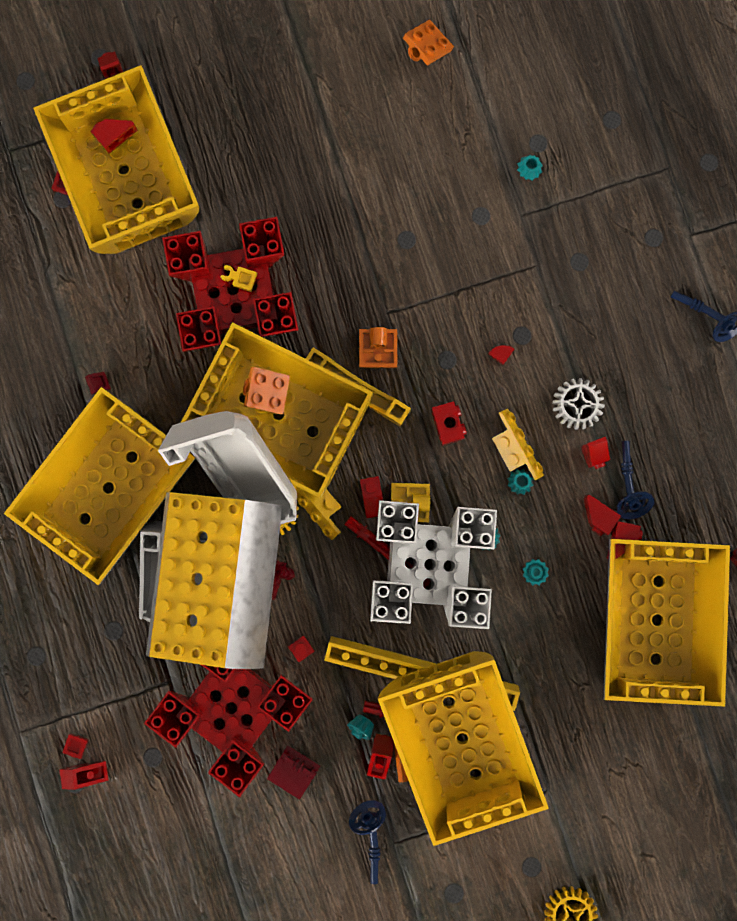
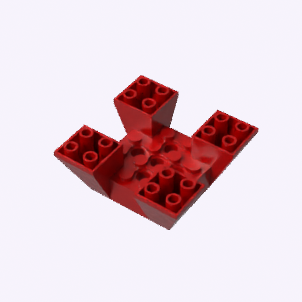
(189, 261)
(239, 759)

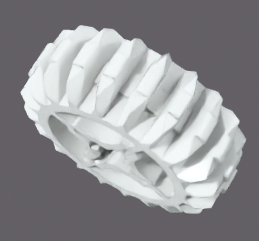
(579, 395)

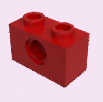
(440, 414)

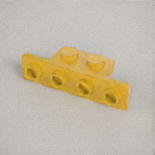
(514, 447)
(320, 510)

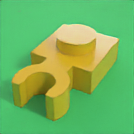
(241, 279)

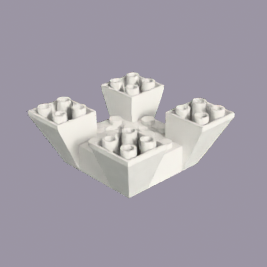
(462, 604)

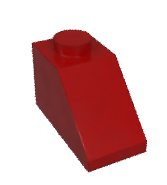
(110, 64)
(113, 133)
(596, 453)
(371, 495)
(600, 516)
(625, 532)
(380, 756)
(83, 775)

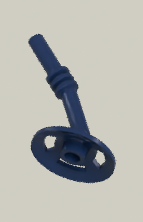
(725, 322)
(632, 499)
(369, 822)

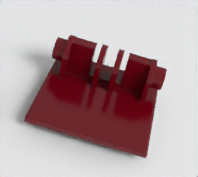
(281, 572)
(293, 772)

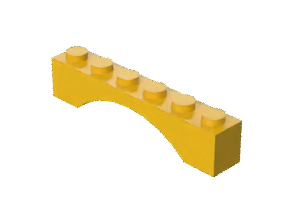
(380, 402)

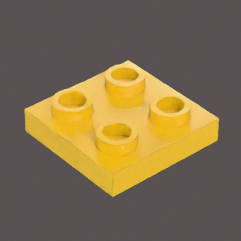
(413, 494)

